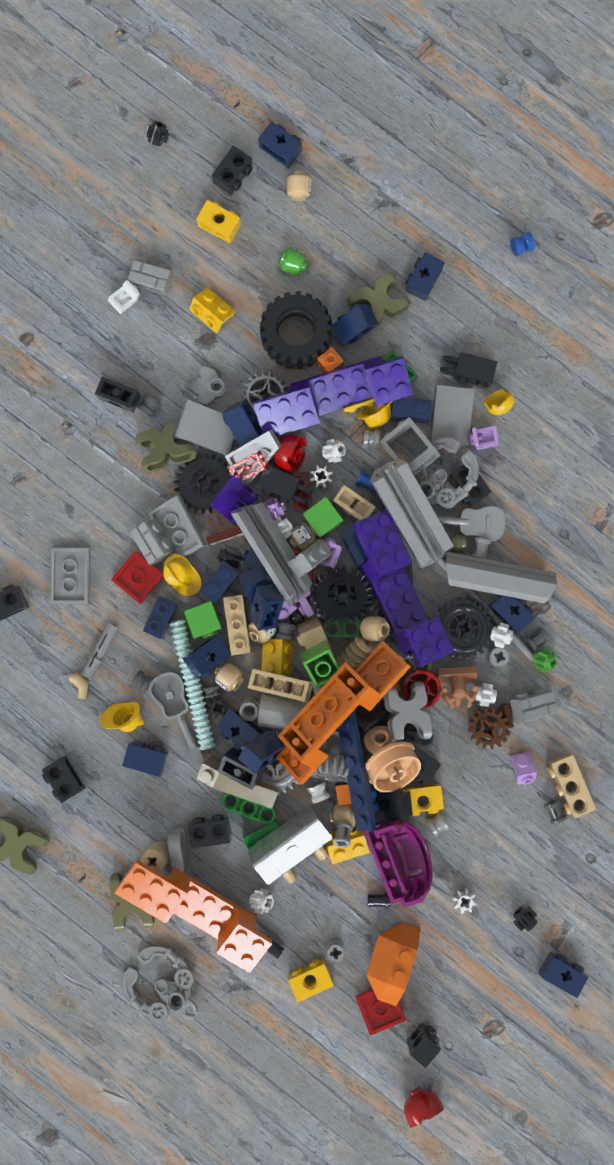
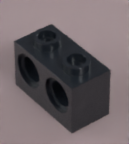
(228, 169)
(482, 488)
(8, 609)
(67, 776)
(211, 837)
(424, 1044)

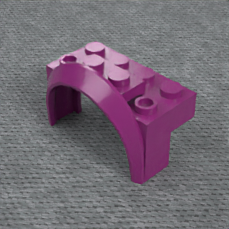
(414, 855)

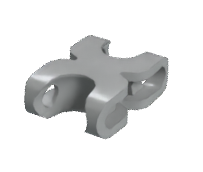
(408, 712)

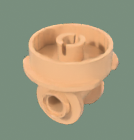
(389, 763)

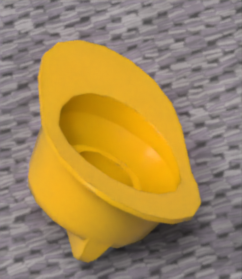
(375, 415)
(181, 575)
(122, 716)

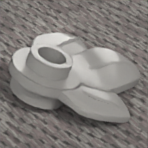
(205, 385)

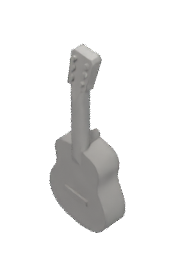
(481, 523)
(170, 695)
(177, 851)

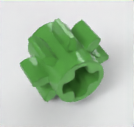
(545, 660)

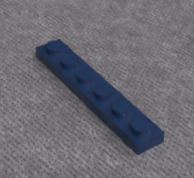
(357, 776)

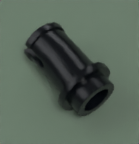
(229, 557)
(379, 901)
(275, 949)

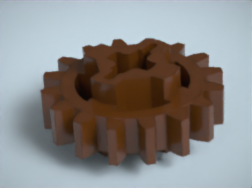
(496, 723)

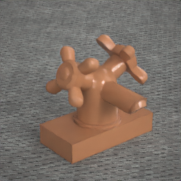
(458, 678)

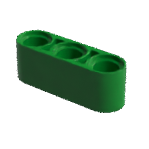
(341, 629)
(256, 814)

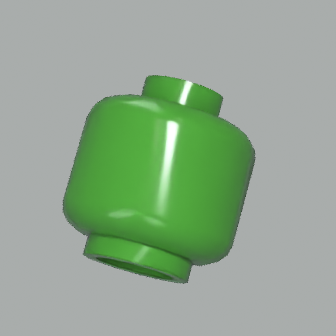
(292, 261)

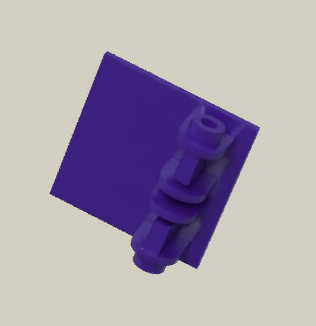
(233, 496)

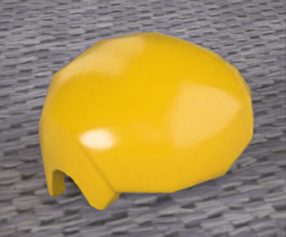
(499, 402)

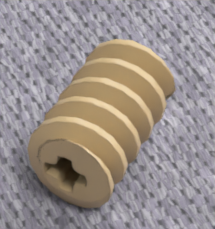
(356, 652)
(157, 856)

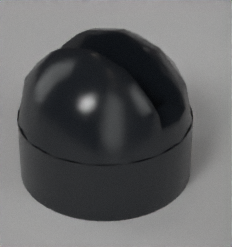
(296, 617)

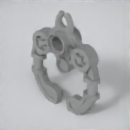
(439, 494)
(166, 989)

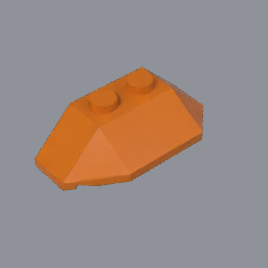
(393, 961)

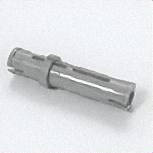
(99, 651)

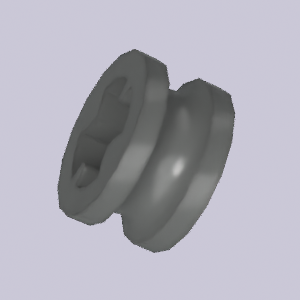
(212, 691)

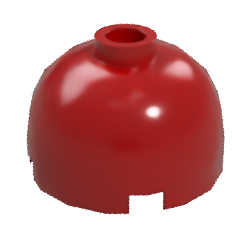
(290, 454)
(431, 683)
(421, 1106)

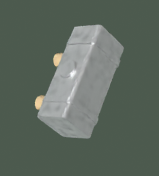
(290, 845)

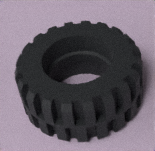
(296, 306)

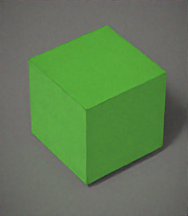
(323, 517)
(203, 620)
(319, 663)

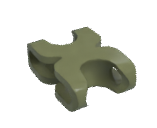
(379, 299)
(164, 447)
(17, 843)
(124, 907)

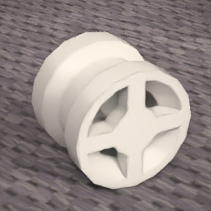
(318, 792)

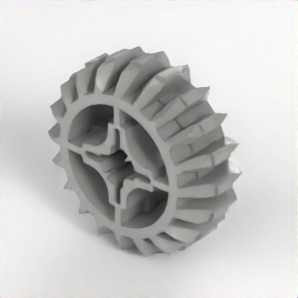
(268, 380)
(332, 769)

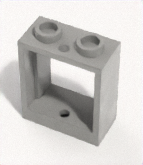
(422, 460)

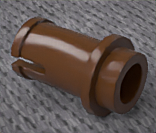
(507, 711)

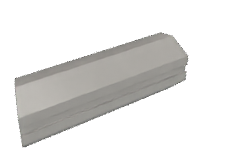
(411, 512)
(271, 550)
(500, 578)

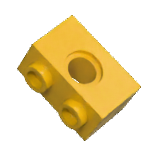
(225, 230)
(434, 798)
(303, 989)

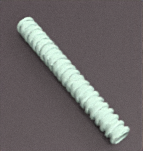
(192, 686)

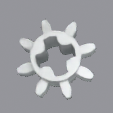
(333, 450)
(318, 472)
(284, 526)
(502, 635)
(486, 695)
(464, 894)
(261, 901)

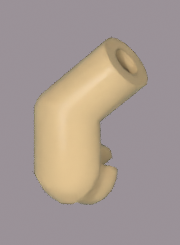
(81, 683)

